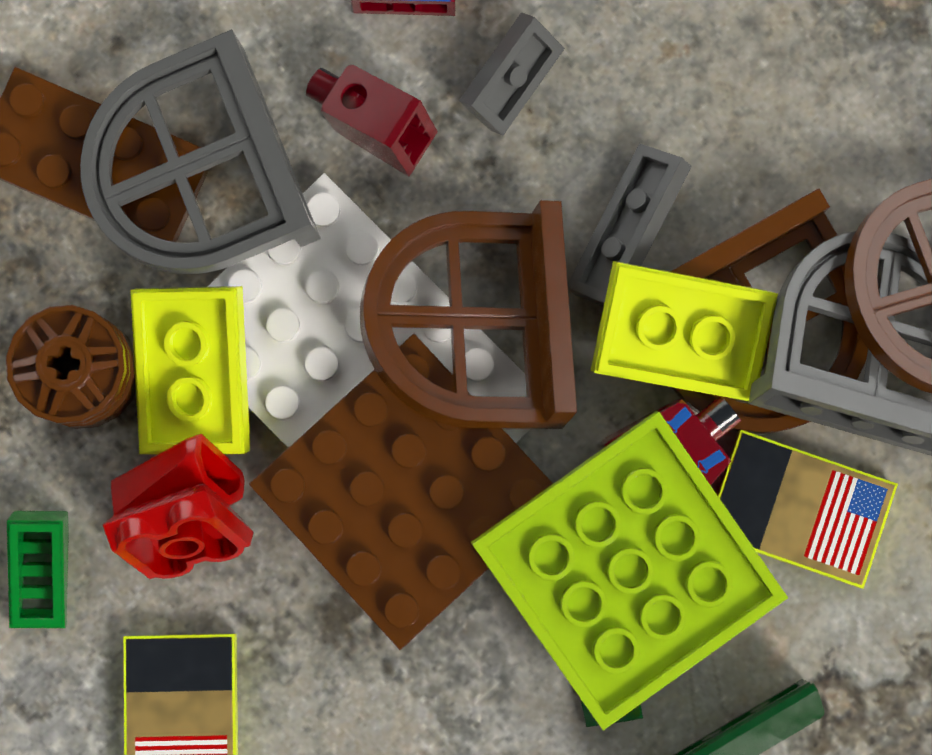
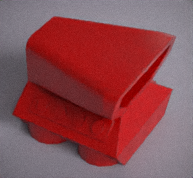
(178, 510)

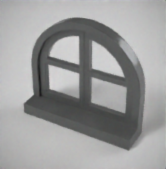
(254, 137)
(832, 398)

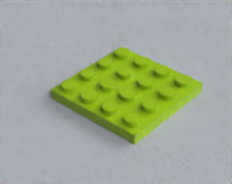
(629, 570)

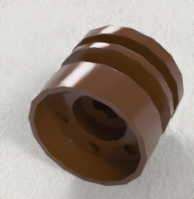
(86, 395)

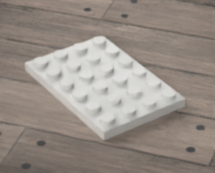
(306, 320)

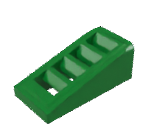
(17, 546)

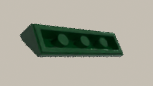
(763, 724)

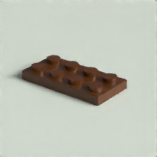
(43, 147)

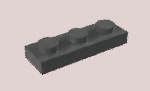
(629, 220)

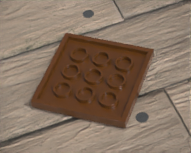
(398, 498)

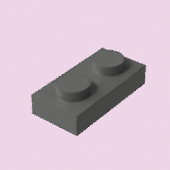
(512, 74)

